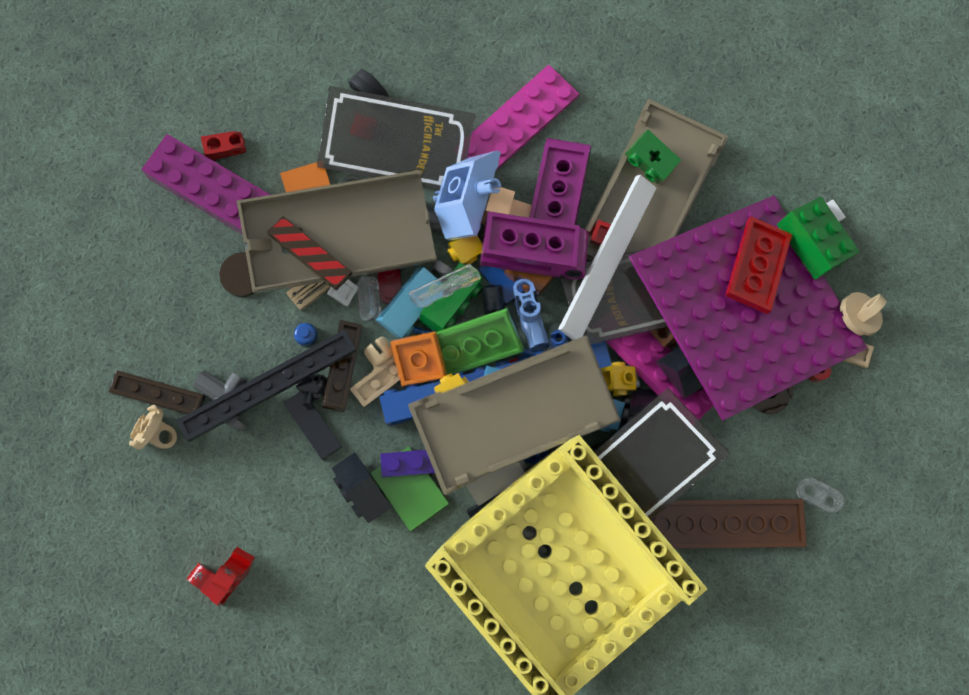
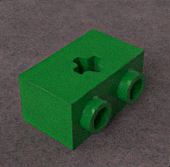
(663, 158)

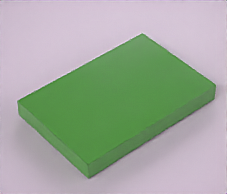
(413, 497)

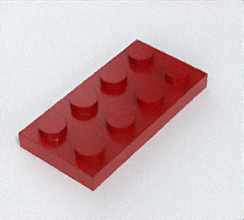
(758, 265)

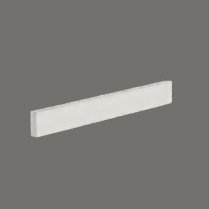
(607, 258)

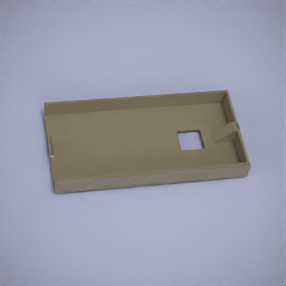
(361, 223)

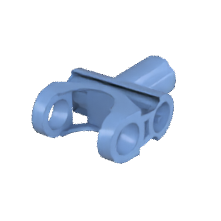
(531, 316)

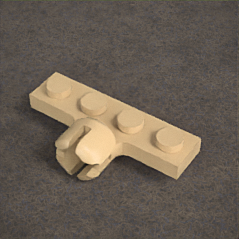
(382, 377)

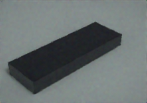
(313, 426)

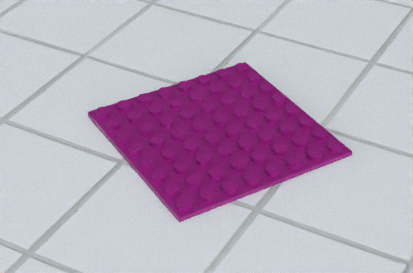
(733, 347)

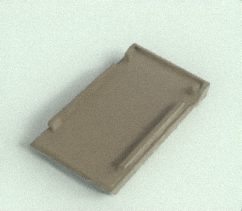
(666, 212)
(513, 413)

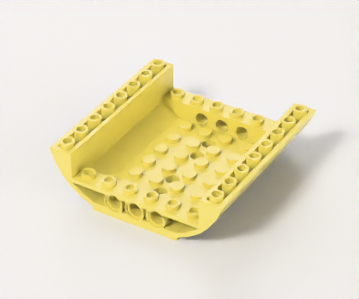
(594, 539)

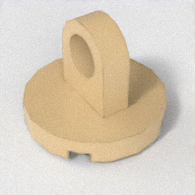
(863, 313)
(148, 430)

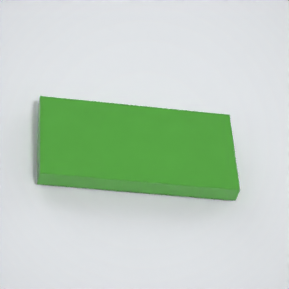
(479, 342)

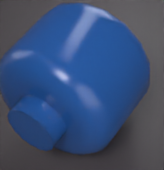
(305, 334)

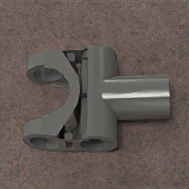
(214, 388)

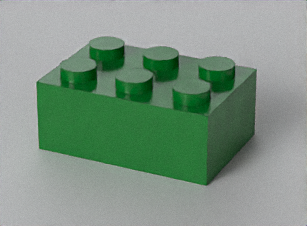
(818, 237)

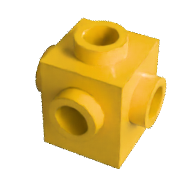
(619, 378)

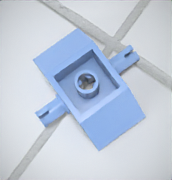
(465, 195)

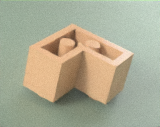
(504, 203)

